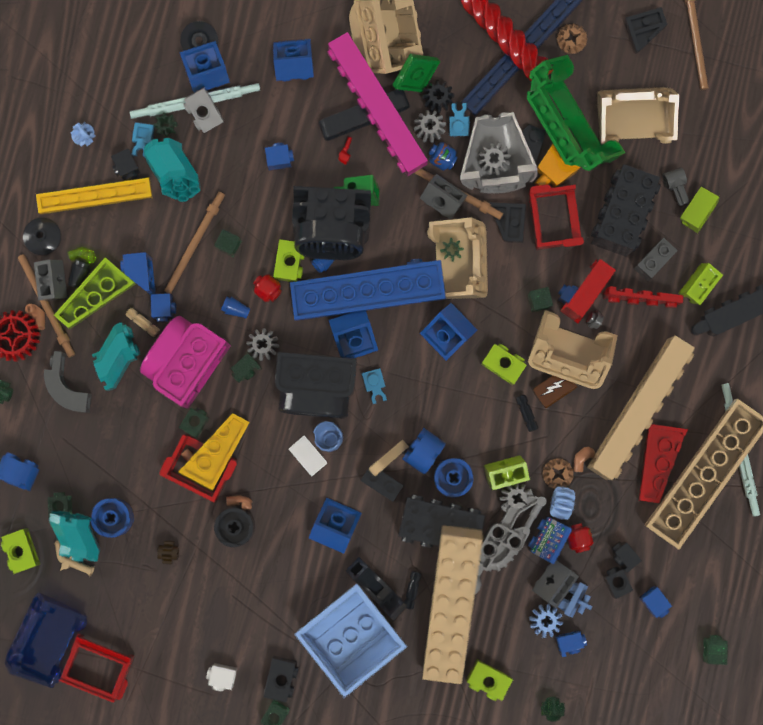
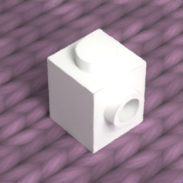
(221, 677)

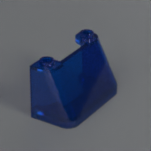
(43, 640)

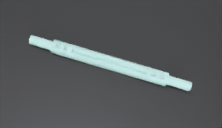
(177, 104)
(745, 468)

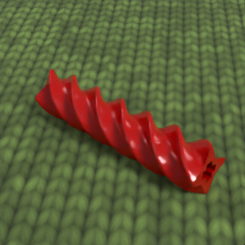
(501, 31)

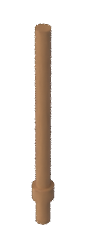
(697, 44)
(484, 207)
(212, 210)
(62, 338)

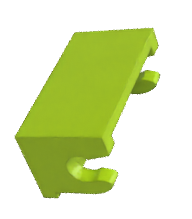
(699, 209)
(701, 283)

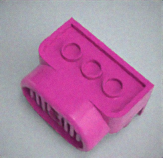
(183, 360)

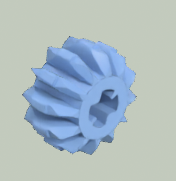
(562, 503)
(549, 625)

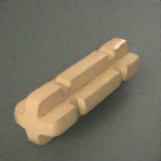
(142, 322)

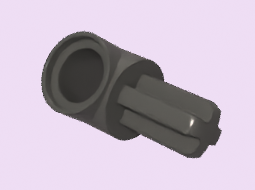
(675, 181)

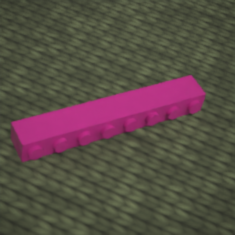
(377, 103)

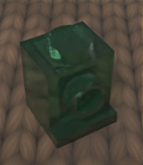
(245, 368)

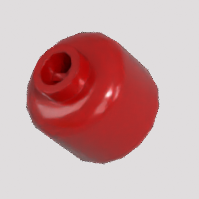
(267, 288)
(580, 538)

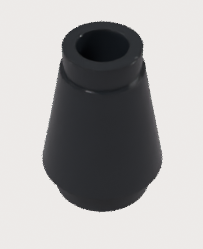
(78, 273)

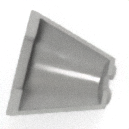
(508, 133)

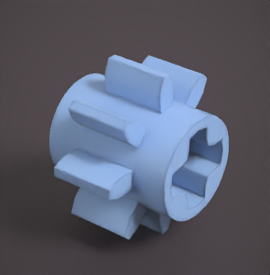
(82, 134)

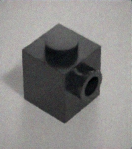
(125, 165)

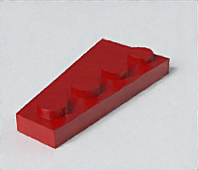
(659, 458)

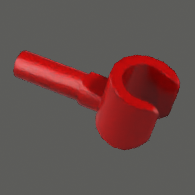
(344, 157)

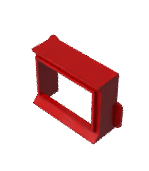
(546, 191)
(588, 291)
(170, 463)
(121, 683)

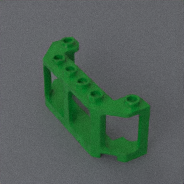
(556, 127)

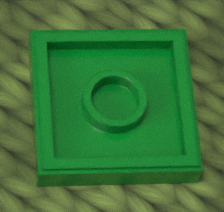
(416, 73)

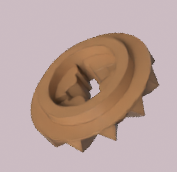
(569, 46)
(558, 464)

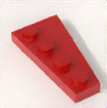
(632, 298)

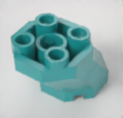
(172, 169)
(115, 355)
(75, 536)

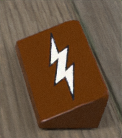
(553, 390)

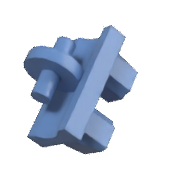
(570, 607)

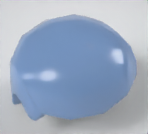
(328, 436)

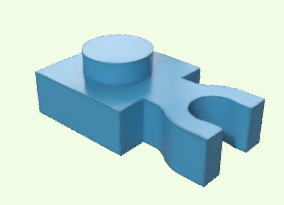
(459, 122)
(142, 136)
(374, 382)

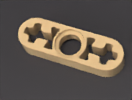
(388, 457)

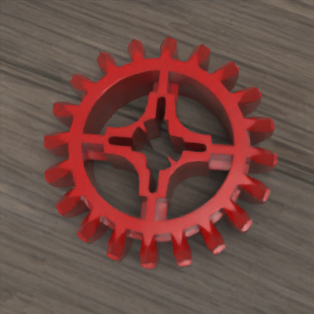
(15, 343)

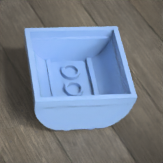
(350, 640)

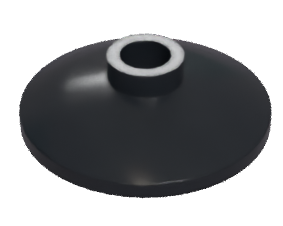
(195, 30)
(49, 241)

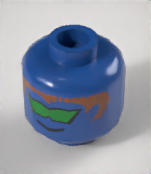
(442, 156)

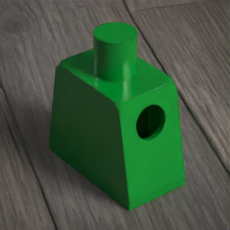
(363, 183)

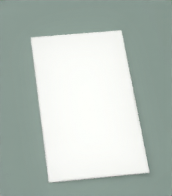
(308, 455)

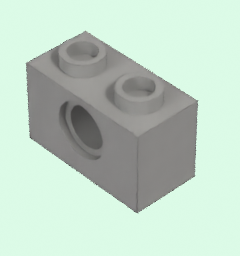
(202, 98)

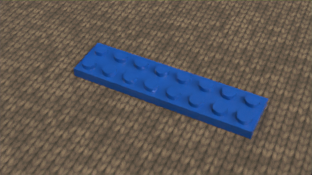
(368, 290)

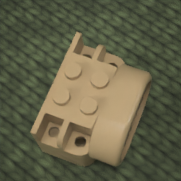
(385, 32)

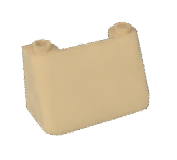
(638, 114)
(466, 275)
(570, 354)

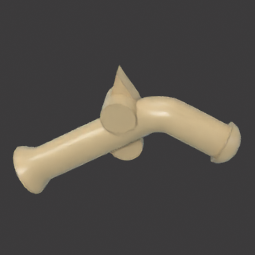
(67, 562)

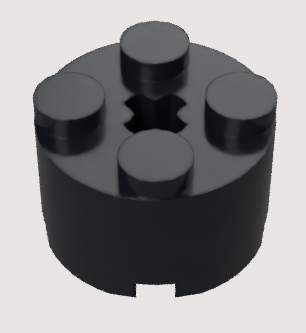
(225, 533)

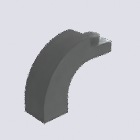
(60, 391)

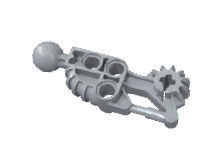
(502, 550)

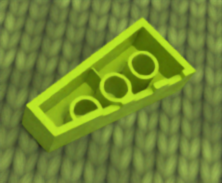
(96, 291)

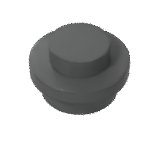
(595, 319)

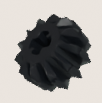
(431, 98)

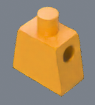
(553, 169)

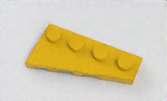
(211, 459)

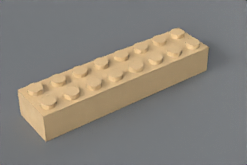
(641, 407)
(706, 473)
(452, 604)

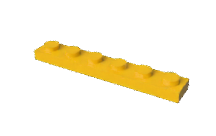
(94, 195)

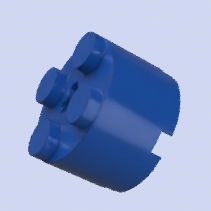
(424, 451)
(18, 473)
(464, 477)
(101, 516)

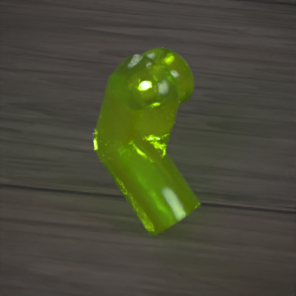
(84, 253)

